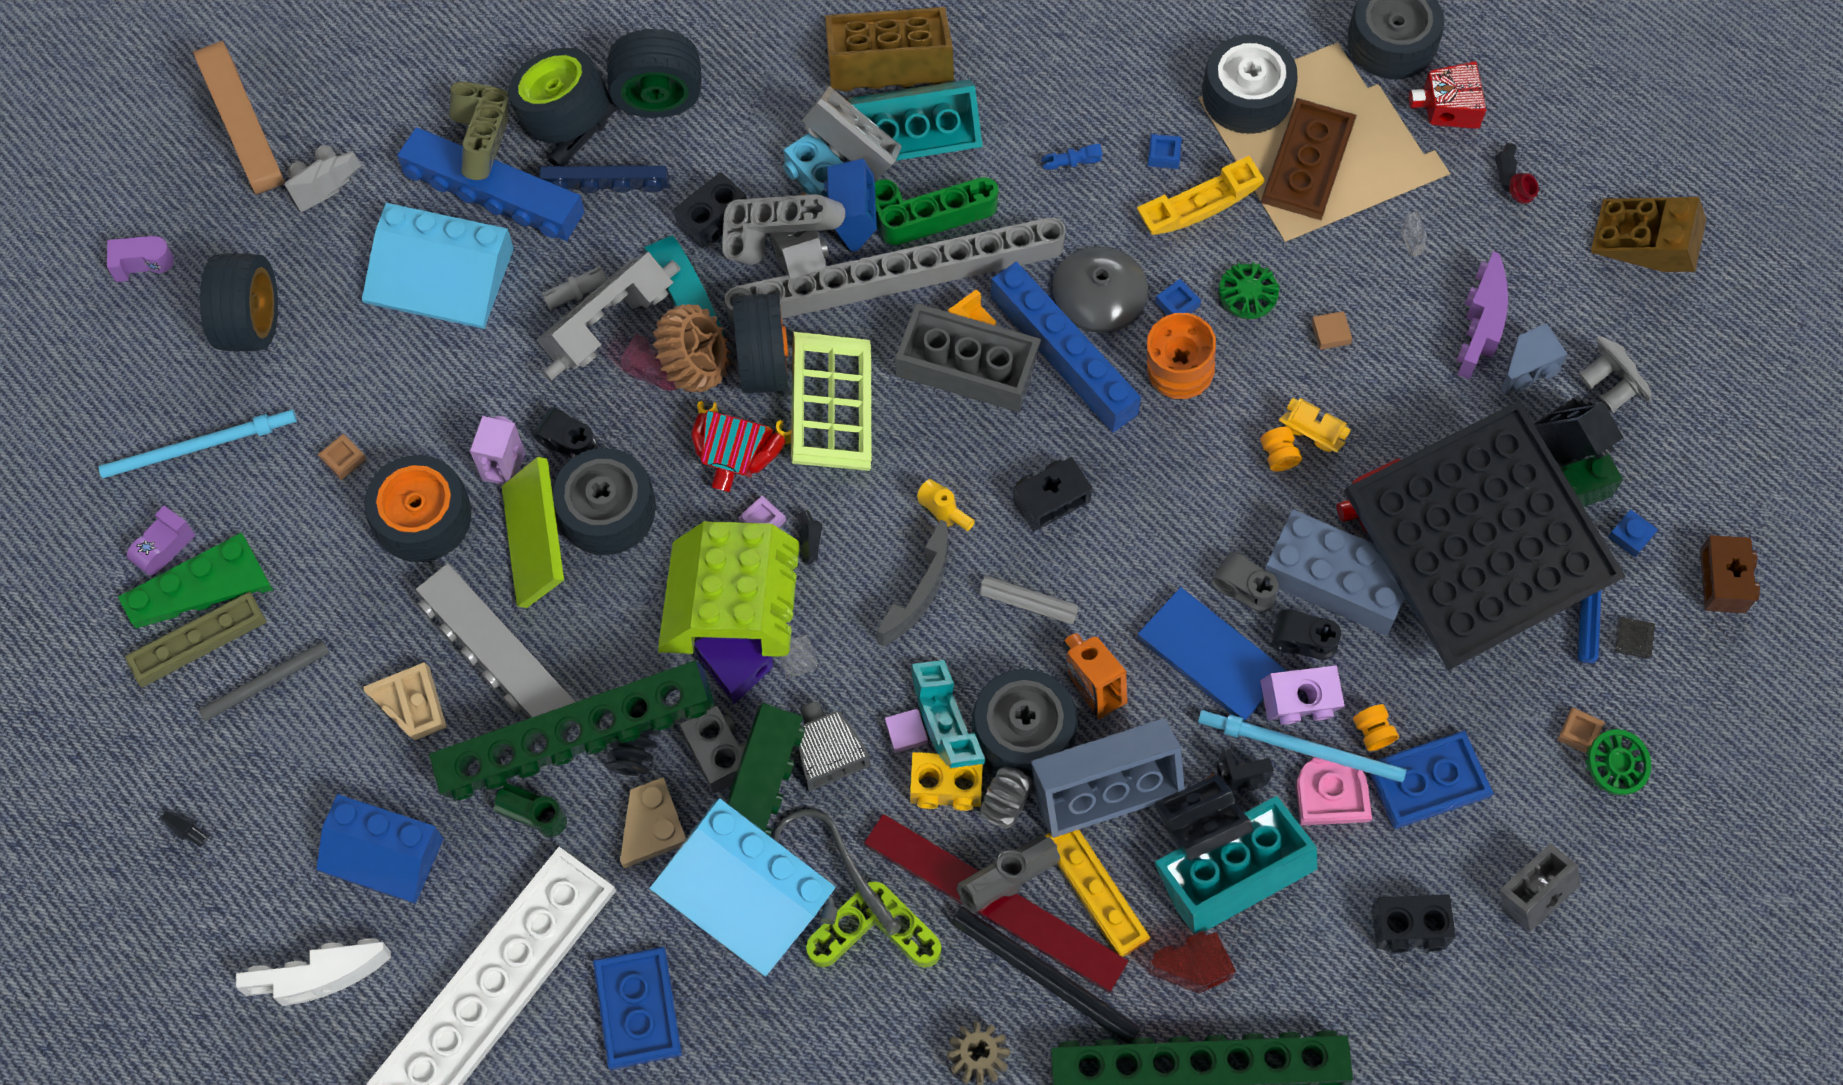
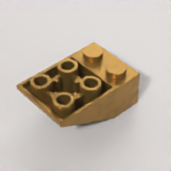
(1651, 232)

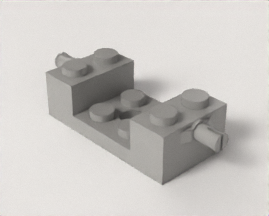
(637, 282)

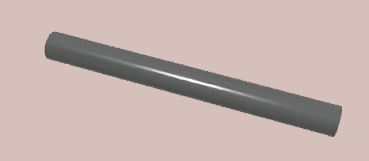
(264, 681)

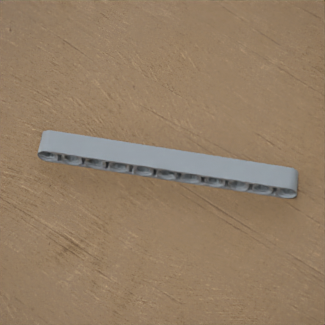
(910, 263)

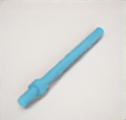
(260, 425)
(1235, 726)

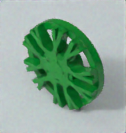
(1248, 290)
(1618, 762)

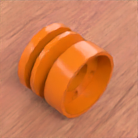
(1181, 355)

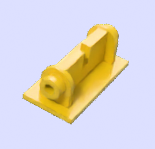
(1324, 433)

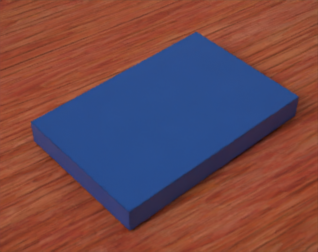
(1437, 780)
(637, 1008)

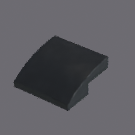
(1203, 817)

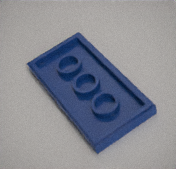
(1209, 653)

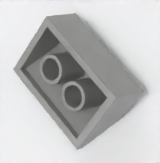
(850, 132)

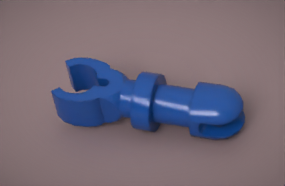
(1088, 154)

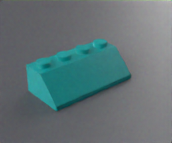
(926, 117)
(1239, 871)

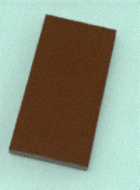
(1308, 159)

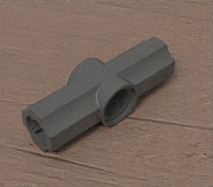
(994, 883)

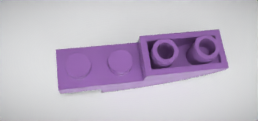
(1487, 313)

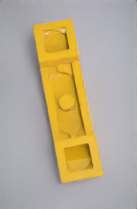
(1202, 201)

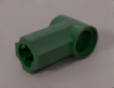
(529, 808)

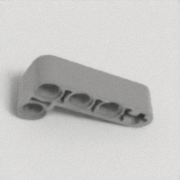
(750, 219)

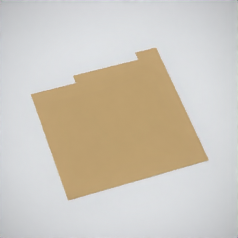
(1379, 156)

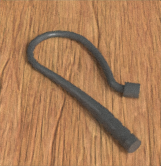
(869, 896)

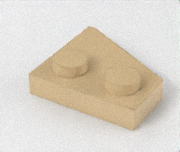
(410, 701)
(650, 824)

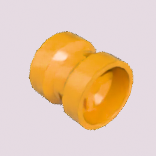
(1281, 450)
(1375, 727)

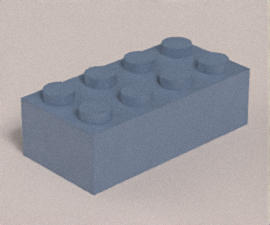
(1335, 572)
(1108, 777)

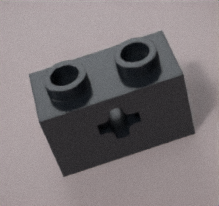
(1043, 506)

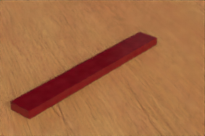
(1009, 913)

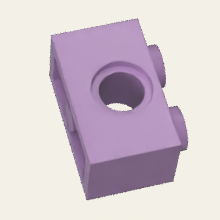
(1319, 684)

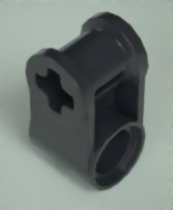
(564, 434)
(1302, 635)

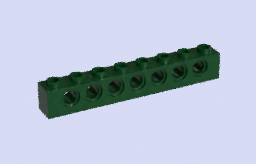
(452, 763)
(1331, 1050)

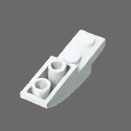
(329, 972)

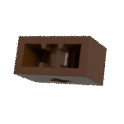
(1729, 574)

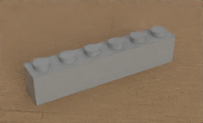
(490, 645)

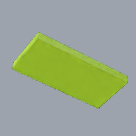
(532, 532)

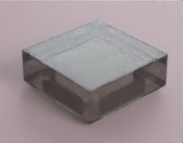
(1634, 637)

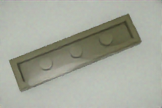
(195, 639)

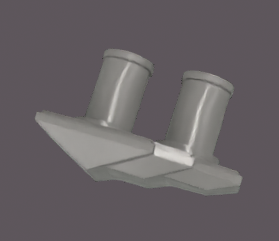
(322, 178)
(1615, 359)

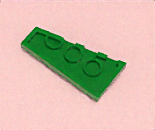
(197, 583)

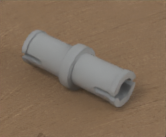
(574, 288)

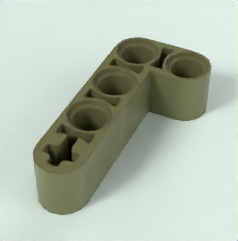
(487, 115)

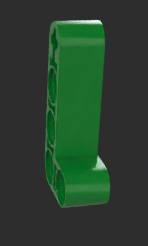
(980, 192)

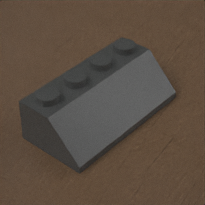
(967, 357)

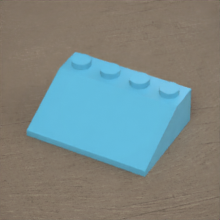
(436, 265)
(742, 887)

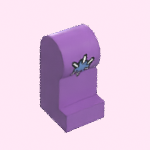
(138, 255)
(160, 542)

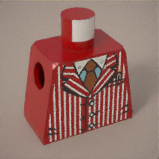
(1452, 97)

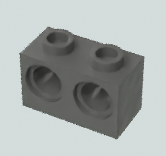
(710, 751)

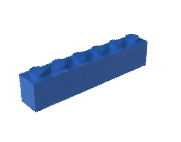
(503, 192)
(1065, 347)

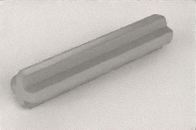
(1029, 600)

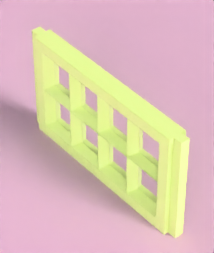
(830, 456)

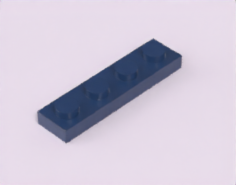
(617, 178)

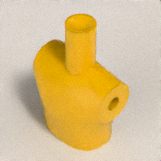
(942, 505)

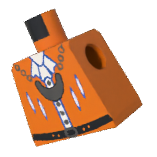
(1096, 674)

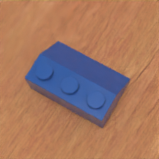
(377, 848)

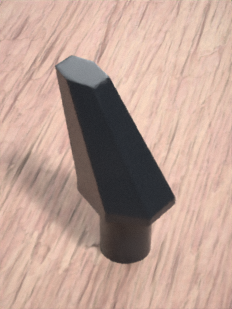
(1506, 164)
(810, 536)
(185, 828)

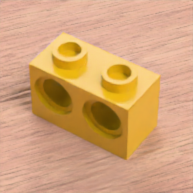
(945, 791)

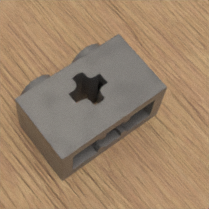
(800, 252)
(1540, 887)

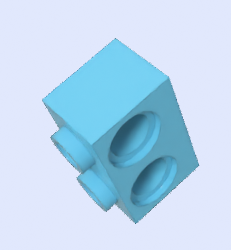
(812, 172)

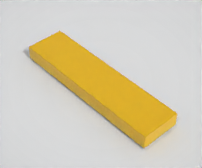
(1099, 893)

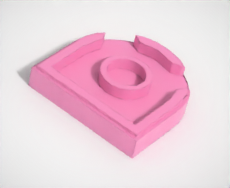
(1332, 794)

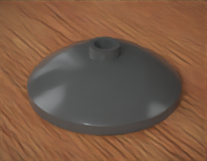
(1097, 303)

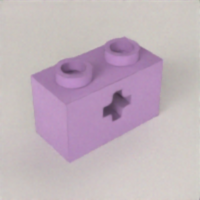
(497, 449)

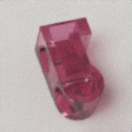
(641, 363)

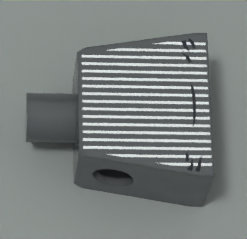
(829, 747)

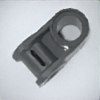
(1245, 581)

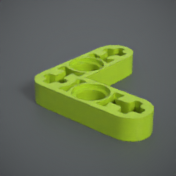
(896, 908)

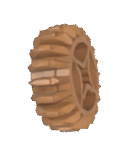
(691, 348)

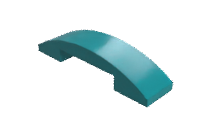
(686, 285)
(942, 716)

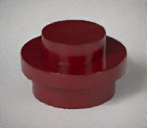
(1523, 187)

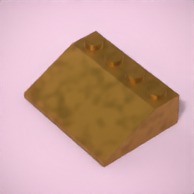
(889, 48)

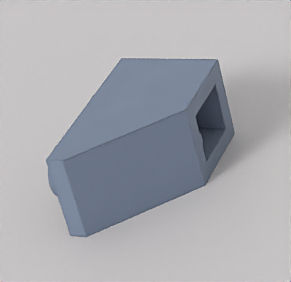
(1533, 357)

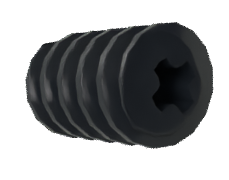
(628, 756)

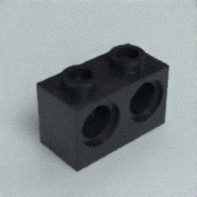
(706, 205)
(1410, 913)

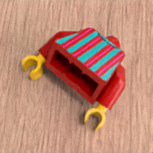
(734, 445)

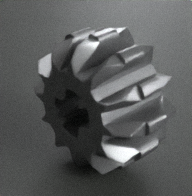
(1006, 797)

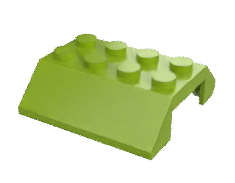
(730, 585)

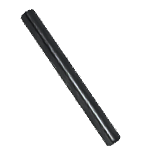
(1046, 975)

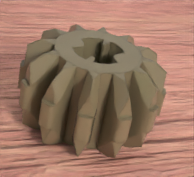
(984, 1065)

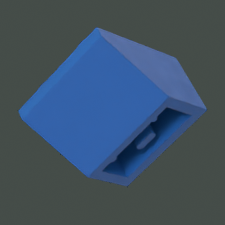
(854, 188)

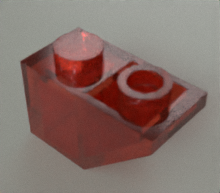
(1194, 966)

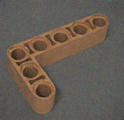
(239, 117)

